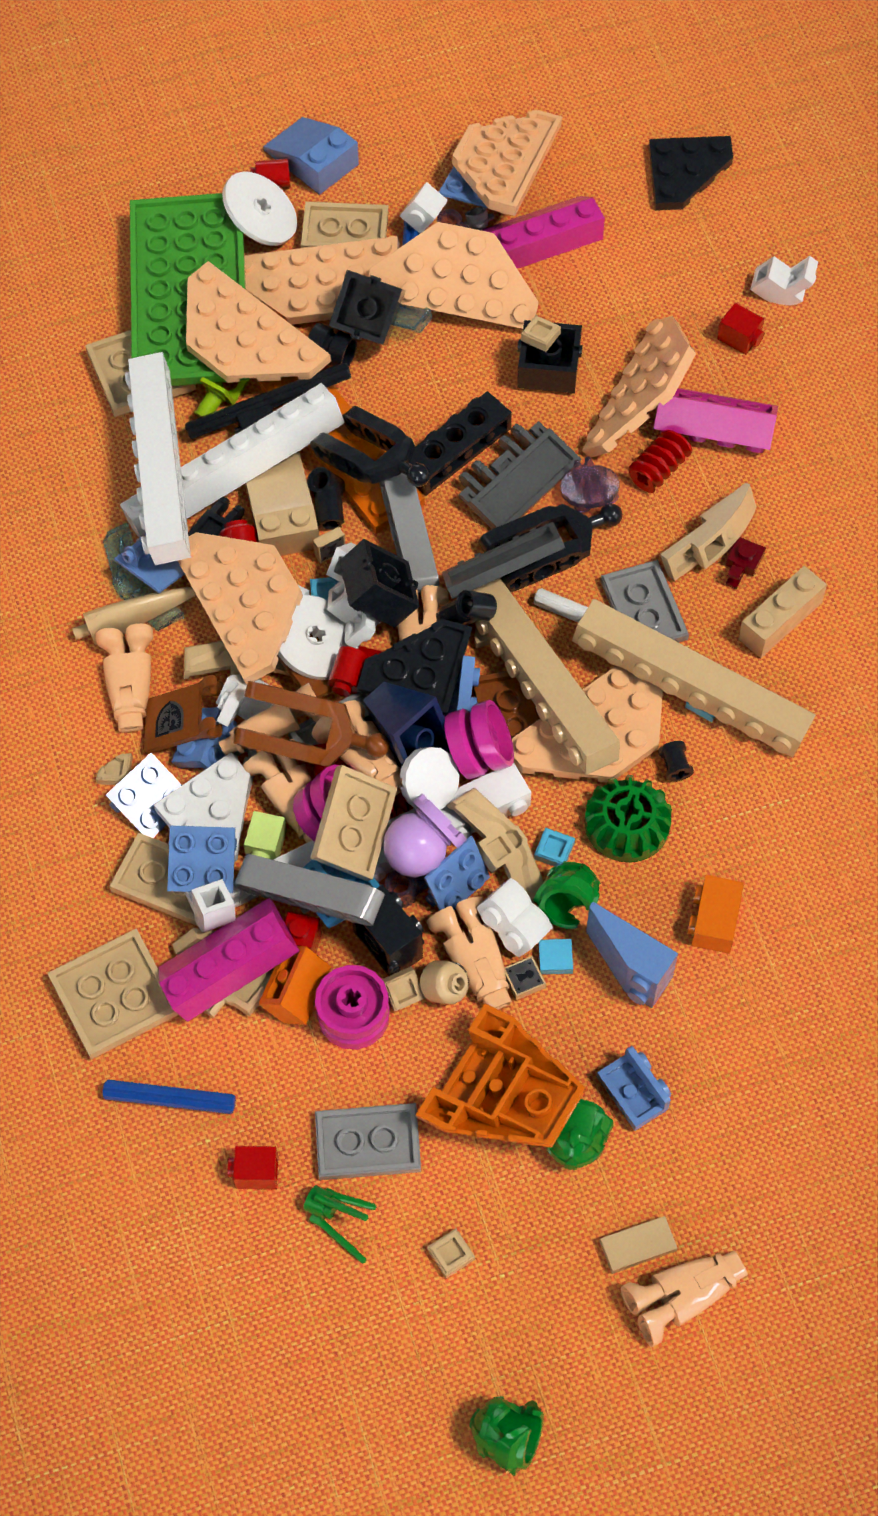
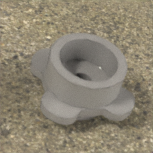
(478, 218)

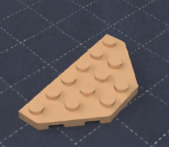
(505, 157)
(459, 275)
(307, 281)
(242, 335)
(646, 381)
(245, 597)
(627, 706)

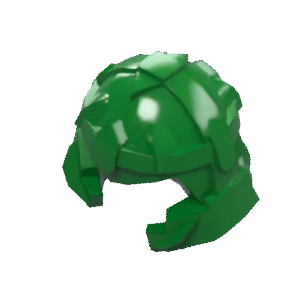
(564, 889)
(582, 1136)
(507, 1432)

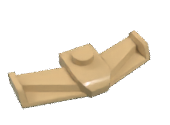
(213, 658)
(502, 842)

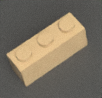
(782, 612)

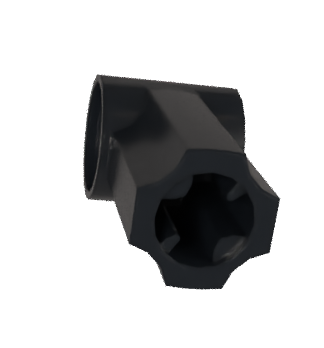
(328, 497)
(469, 608)

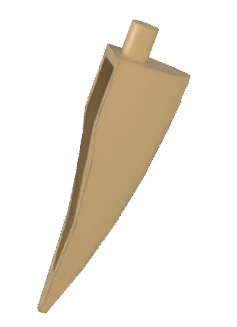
(131, 611)

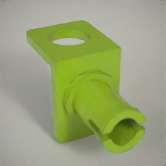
(216, 394)

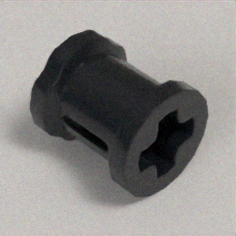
(675, 761)

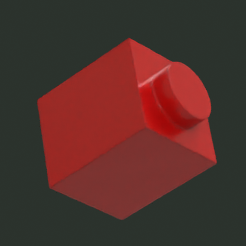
(741, 329)
(304, 930)
(254, 1167)

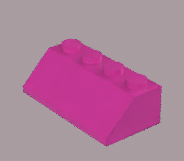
(550, 230)
(719, 419)
(226, 960)

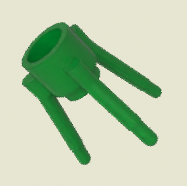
(325, 1203)

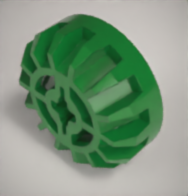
(627, 841)

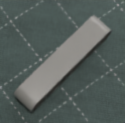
(409, 529)
(309, 889)

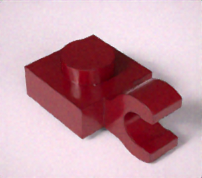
(743, 560)

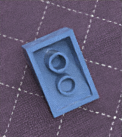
(315, 152)
(635, 958)

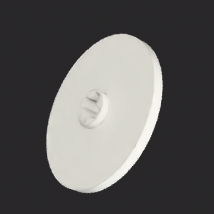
(259, 208)
(303, 652)

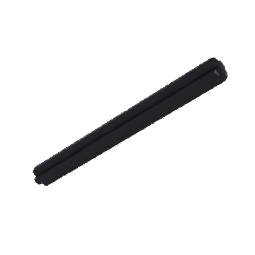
(273, 398)

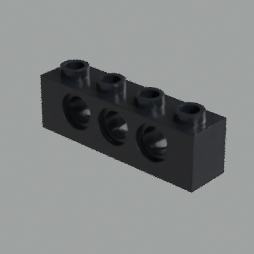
(472, 439)

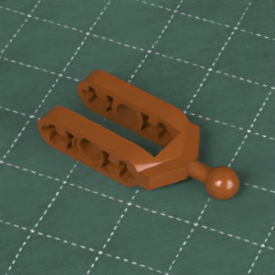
(340, 736)

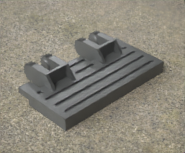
(521, 475)
(503, 559)

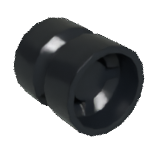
(339, 345)

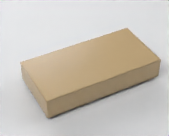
(638, 1244)

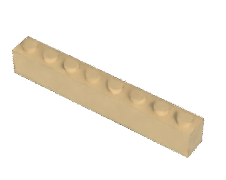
(693, 678)
(548, 682)

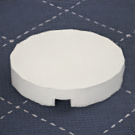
(431, 773)

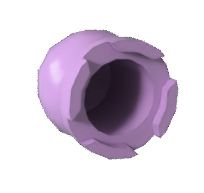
(419, 840)

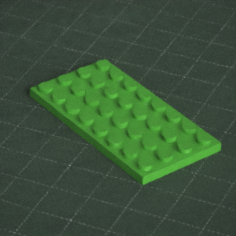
(167, 246)

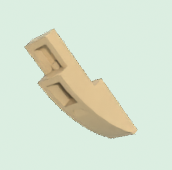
(717, 534)

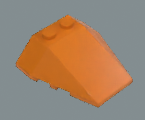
(504, 1087)

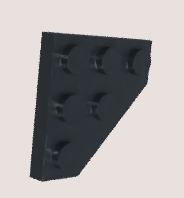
(686, 167)
(421, 662)

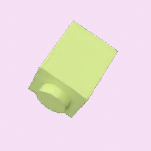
(265, 835)

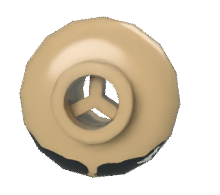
(444, 982)

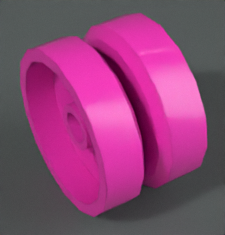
(479, 739)
(311, 801)
(352, 1007)

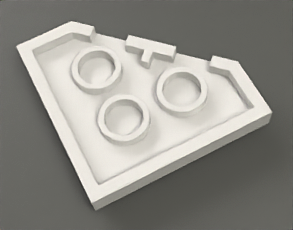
(210, 798)

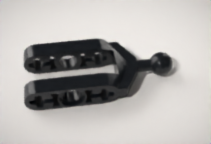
(379, 433)
(577, 526)

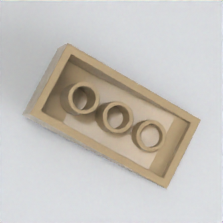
(283, 507)

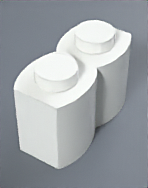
(514, 917)

